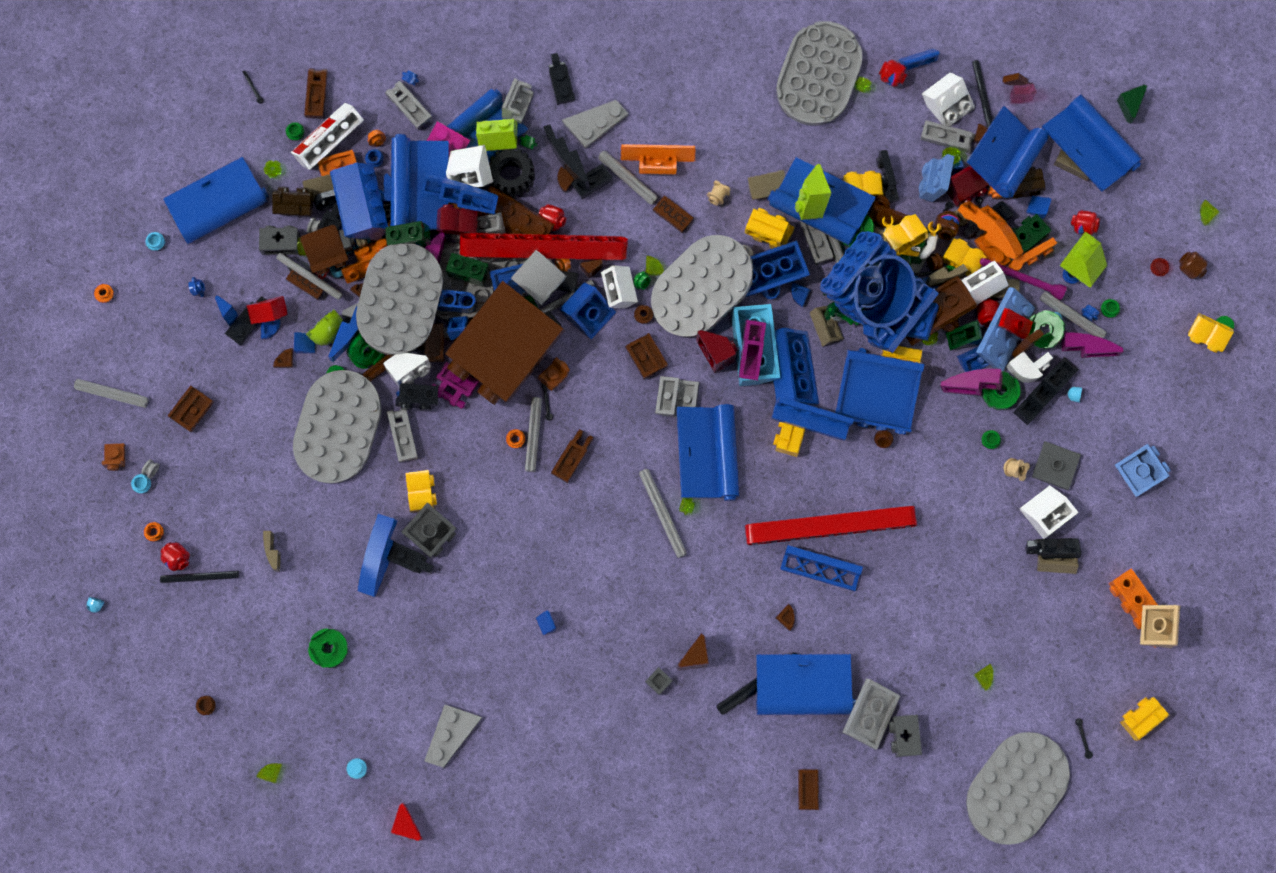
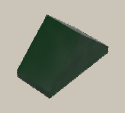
(1130, 102)
(964, 336)

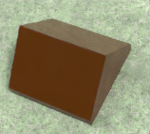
(696, 656)

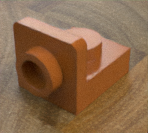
(554, 374)
(114, 456)

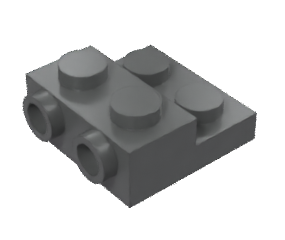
(429, 530)

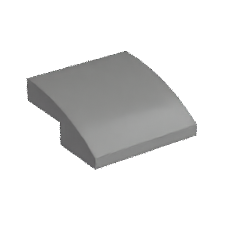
(538, 277)
(674, 394)

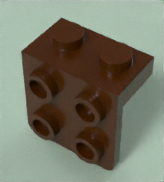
(324, 249)

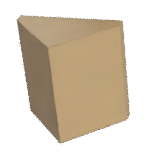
(1160, 625)

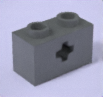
(268, 240)
(910, 725)

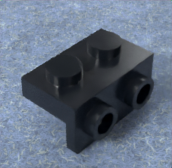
(417, 396)

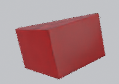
(267, 310)
(405, 825)

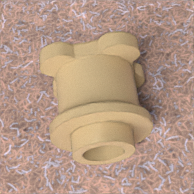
(718, 193)
(1016, 468)

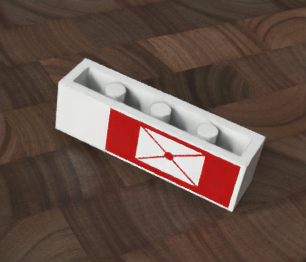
(327, 136)

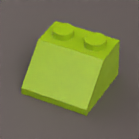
(497, 134)
(813, 195)
(1085, 260)

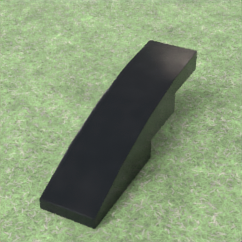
(569, 160)
(1045, 391)

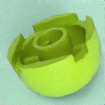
(326, 329)

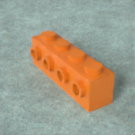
(1132, 595)

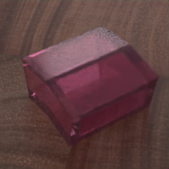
(1022, 93)

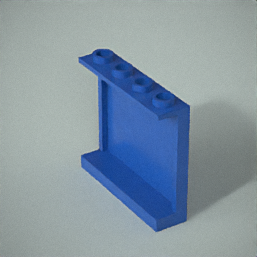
(879, 391)

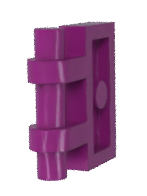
(462, 387)

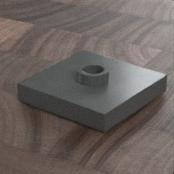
(1056, 465)

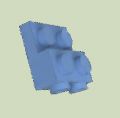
(936, 178)
(1143, 469)

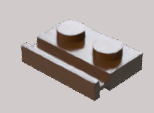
(646, 356)
(190, 409)

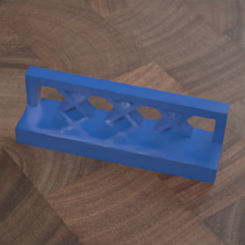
(811, 418)
(826, 562)

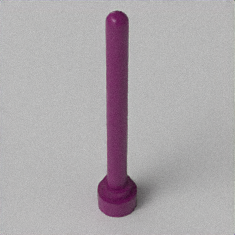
(1056, 290)

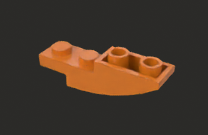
(998, 231)

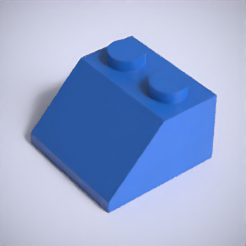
(587, 310)

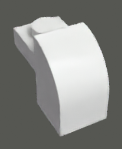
(1025, 370)

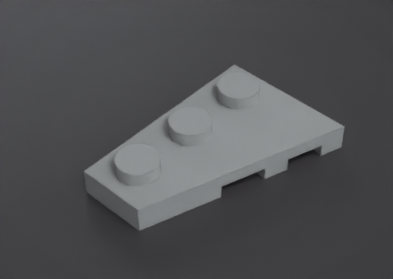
(595, 122)
(450, 733)

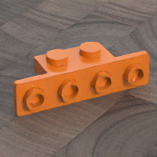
(658, 158)
(364, 256)

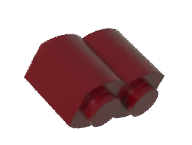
(456, 221)

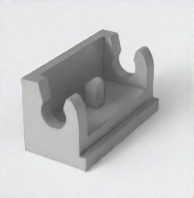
(517, 101)

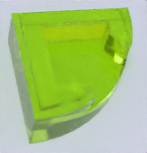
(1207, 212)
(653, 266)
(985, 677)
(270, 772)

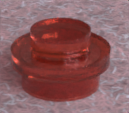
(1159, 267)

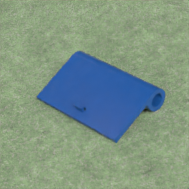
(484, 109)
(1092, 143)
(1010, 154)
(408, 166)
(215, 200)
(844, 210)
(713, 452)
(813, 689)

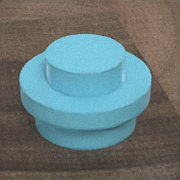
(155, 241)
(141, 483)
(356, 768)

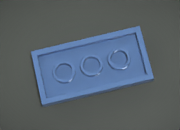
(998, 343)

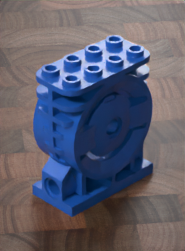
(893, 292)

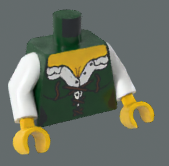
(922, 250)

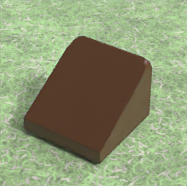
(591, 267)

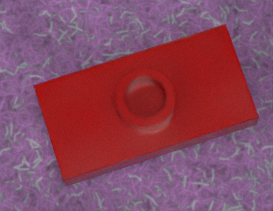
(1015, 323)

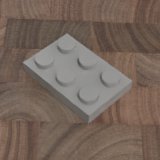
(871, 714)

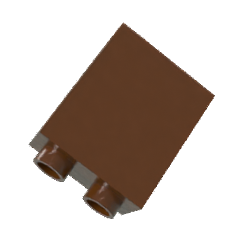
(503, 344)

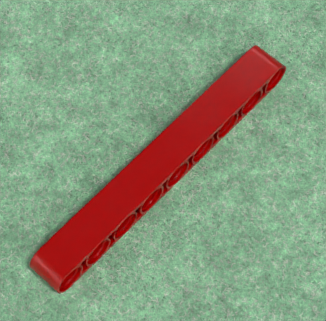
(548, 245)
(830, 524)

